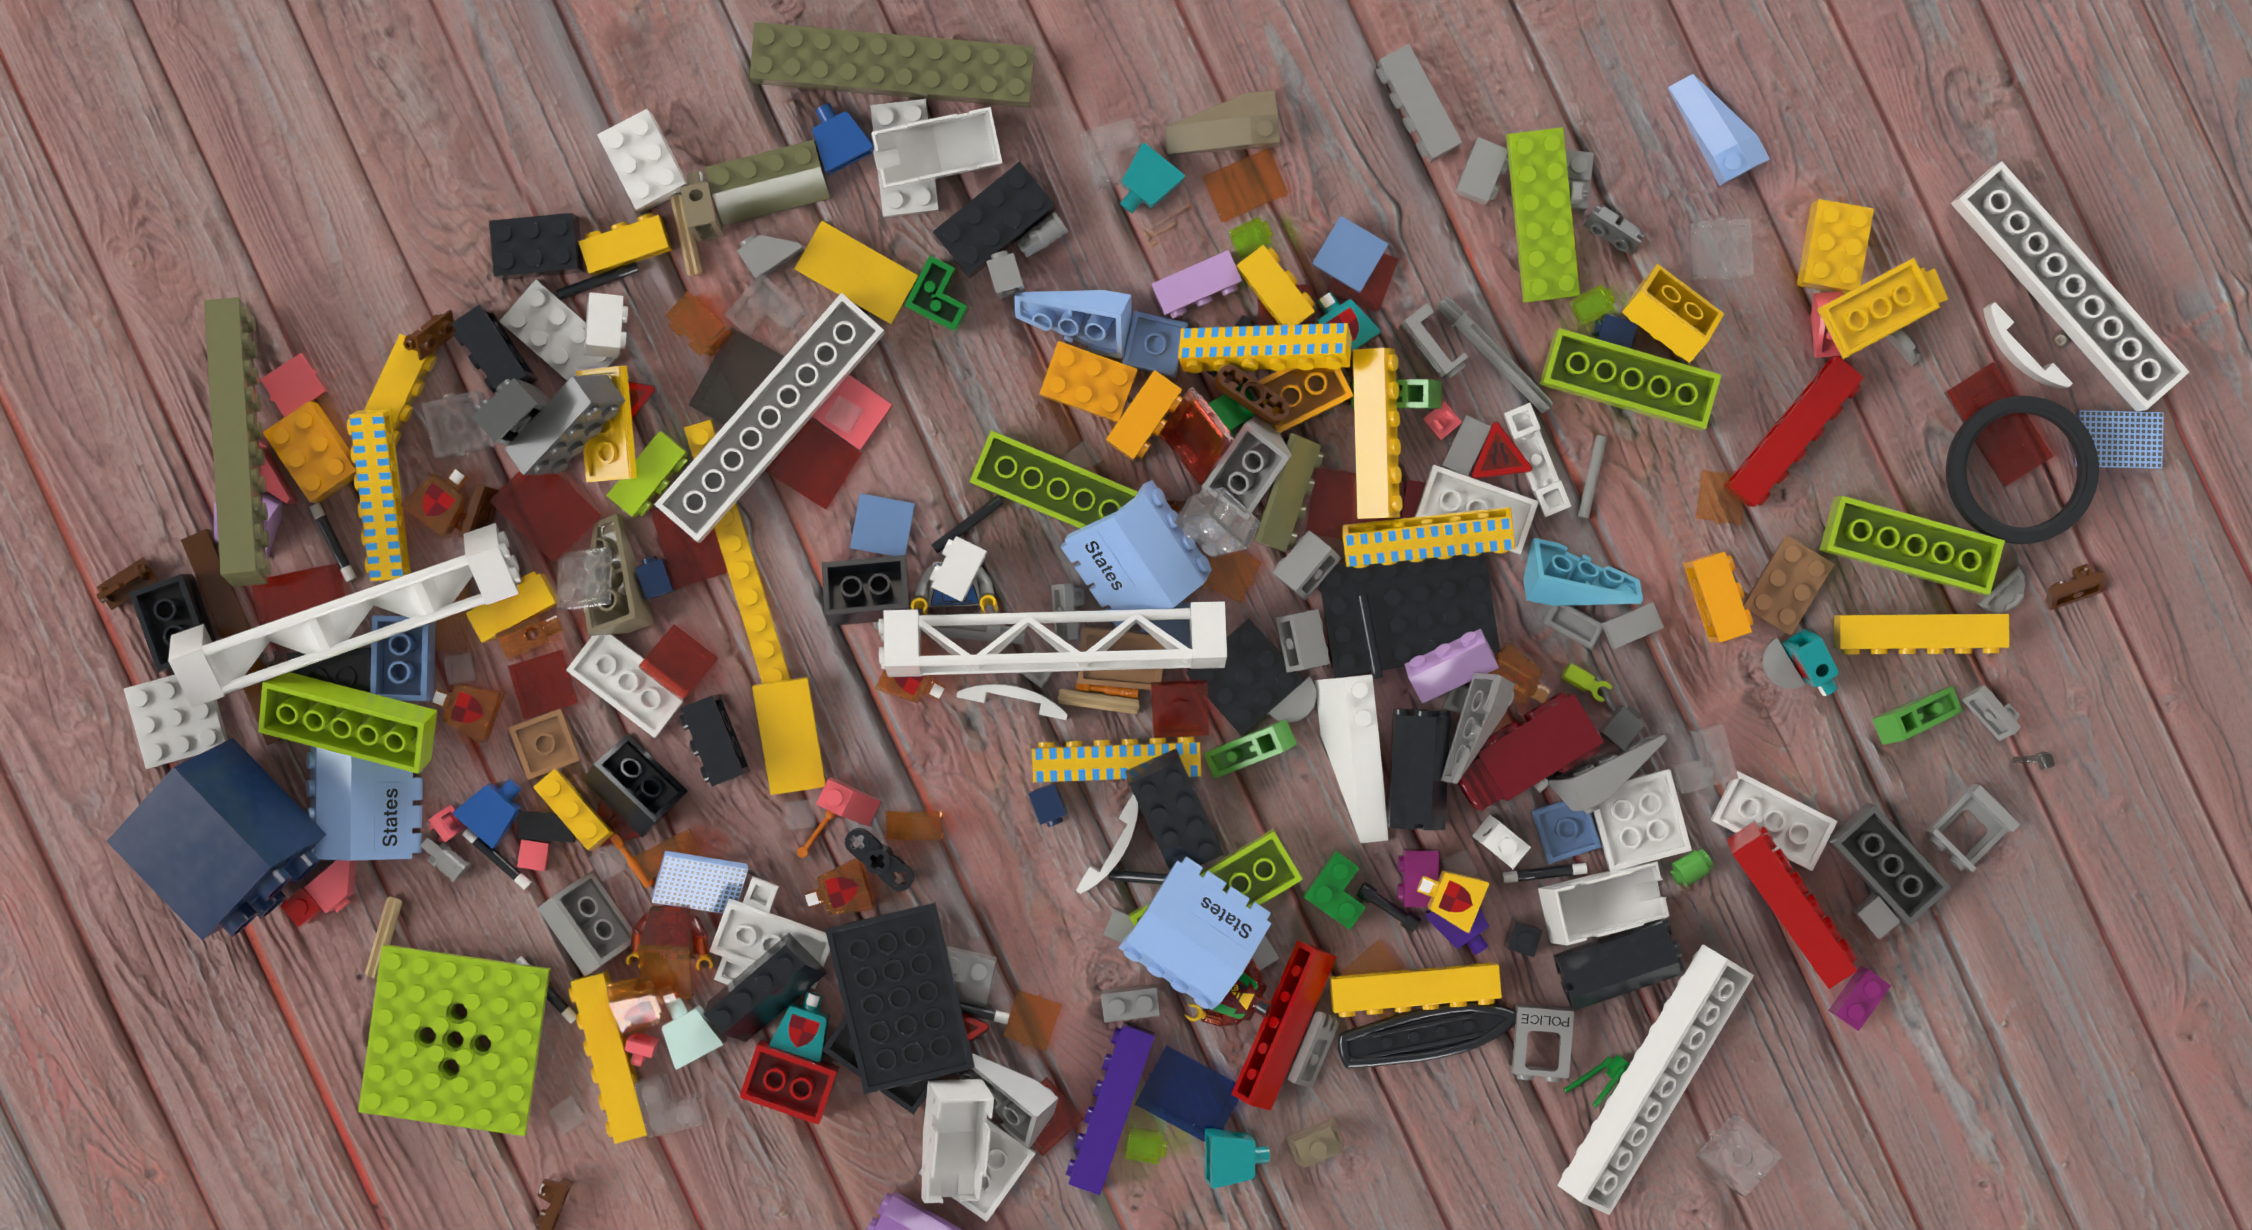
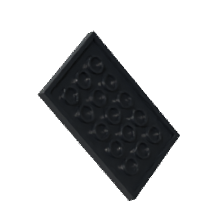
(1410, 607)
(900, 998)

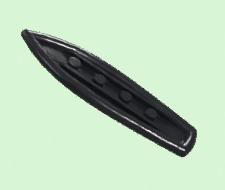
(1424, 1035)

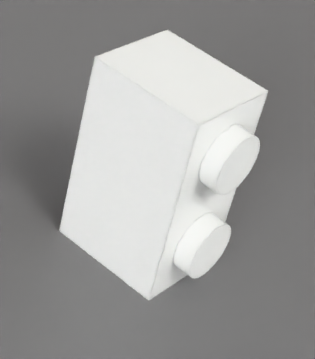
(604, 325)
(958, 568)

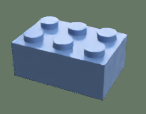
(404, 662)

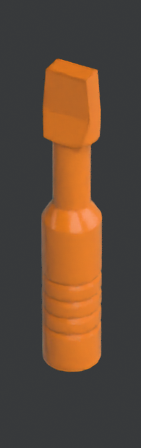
(1108, 690)
(631, 860)

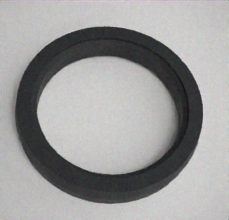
(2085, 455)

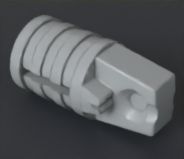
(1042, 235)
(445, 859)

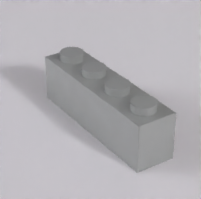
(1418, 102)

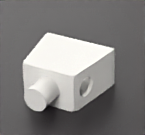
(1501, 842)

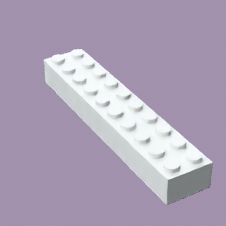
(2070, 287)
(770, 418)
(1655, 1080)

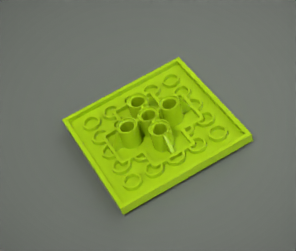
(411, 1075)

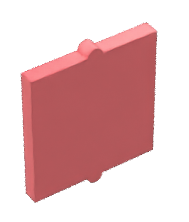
(293, 385)

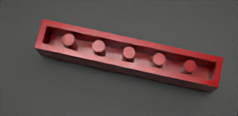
(1794, 431)
(1285, 1026)

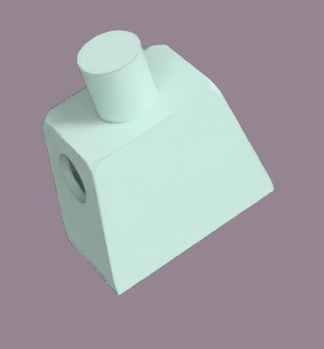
(689, 1034)

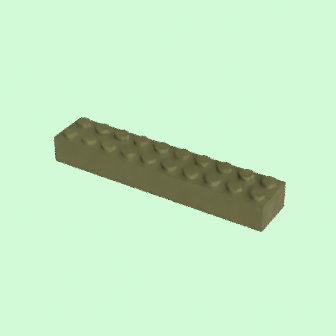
(892, 65)
(237, 442)

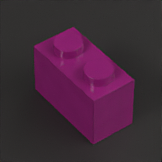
(1414, 865)
(1859, 998)

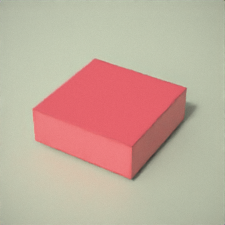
(533, 855)

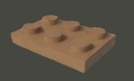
(1788, 585)
(1120, 678)

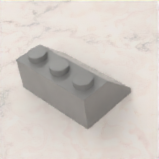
(1250, 463)
(587, 923)
(972, 975)

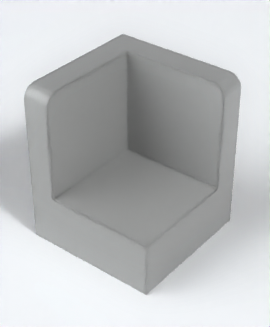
(1876, 915)

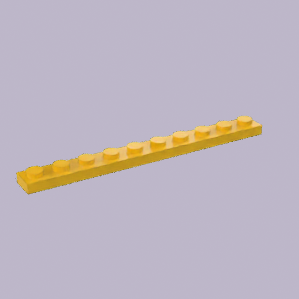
(744, 577)

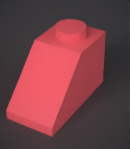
(1822, 340)
(848, 802)
(334, 886)

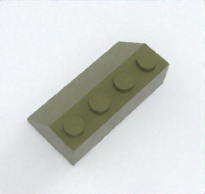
(768, 182)
(1287, 494)

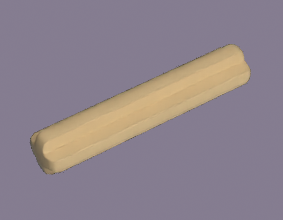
(687, 240)
(1098, 701)
(384, 934)

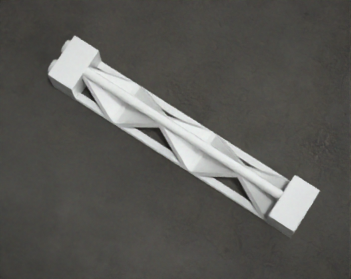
(903, 629)
(216, 668)

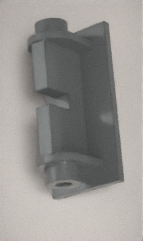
(1623, 237)

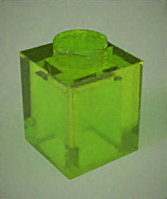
(1250, 236)
(1592, 304)
(1145, 1145)

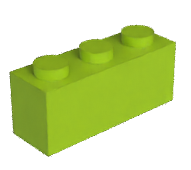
(653, 469)

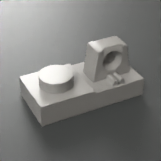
(1579, 176)
(1065, 598)
(1997, 718)

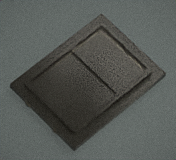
(734, 376)

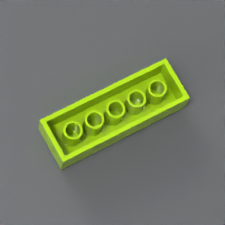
(1630, 379)
(1047, 482)
(1912, 545)
(347, 721)
(1255, 870)

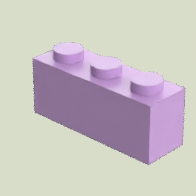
(1197, 285)
(1450, 665)

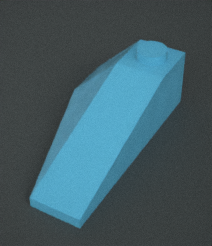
(1565, 579)

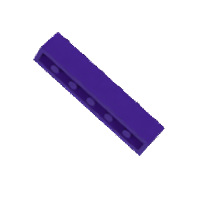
(1111, 1107)

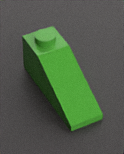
(1416, 394)
(1917, 716)
(1250, 748)

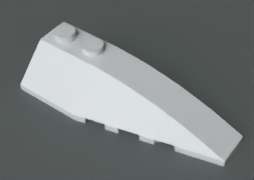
(1353, 747)

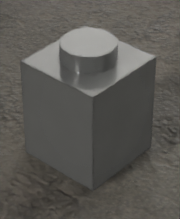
(1622, 726)

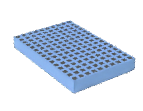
(2126, 438)
(698, 882)

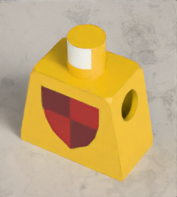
(1454, 897)

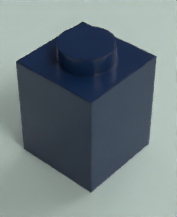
(1615, 330)
(654, 578)
(1048, 805)

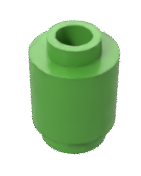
(1691, 868)

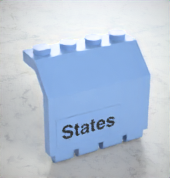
(1138, 556)
(363, 808)
(1197, 934)

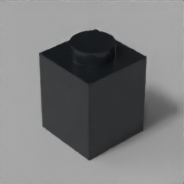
(1523, 938)

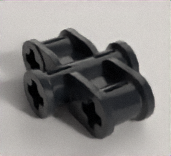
(868, 856)

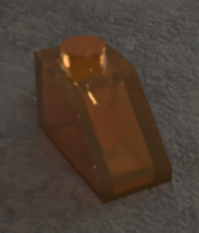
(914, 824)

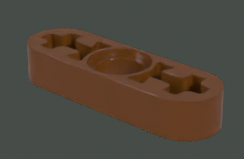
(1253, 406)

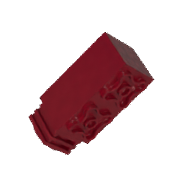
(1522, 754)

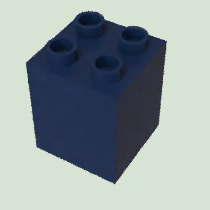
(219, 840)

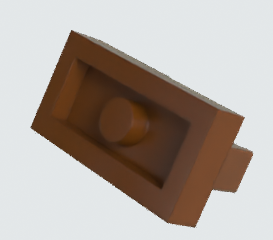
(479, 510)
(2085, 584)
(555, 1194)

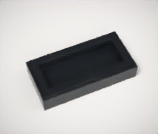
(543, 826)

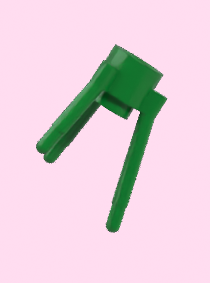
(1616, 1068)

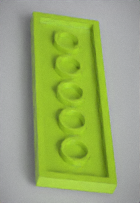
(1543, 214)

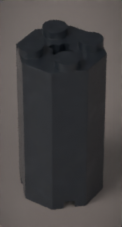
(1416, 769)
(1619, 964)

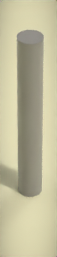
(1592, 476)

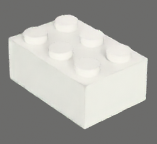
(643, 161)

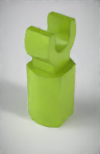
(1584, 681)

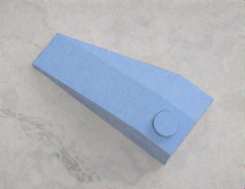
(1720, 134)
(1088, 316)

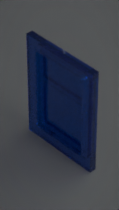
(1187, 1094)

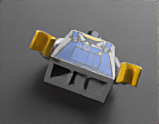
(980, 593)

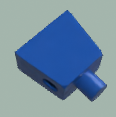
(839, 139)
(491, 812)

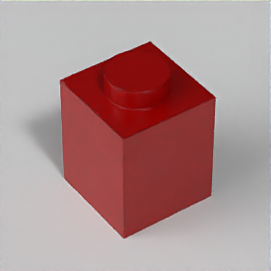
(301, 907)

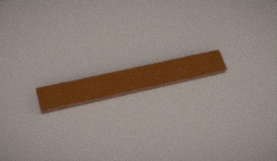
(223, 604)

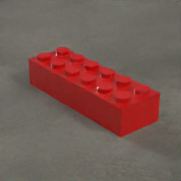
(1789, 901)

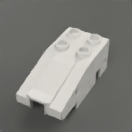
(936, 148)
(1603, 903)
(955, 1139)

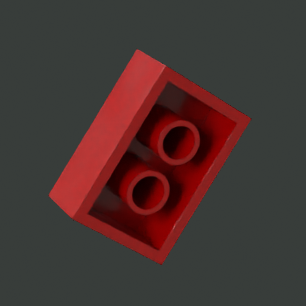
(789, 1083)

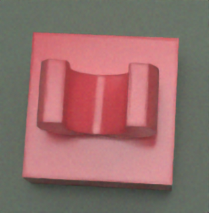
(1442, 421)
(446, 824)
(641, 1047)

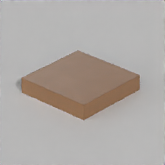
(545, 743)

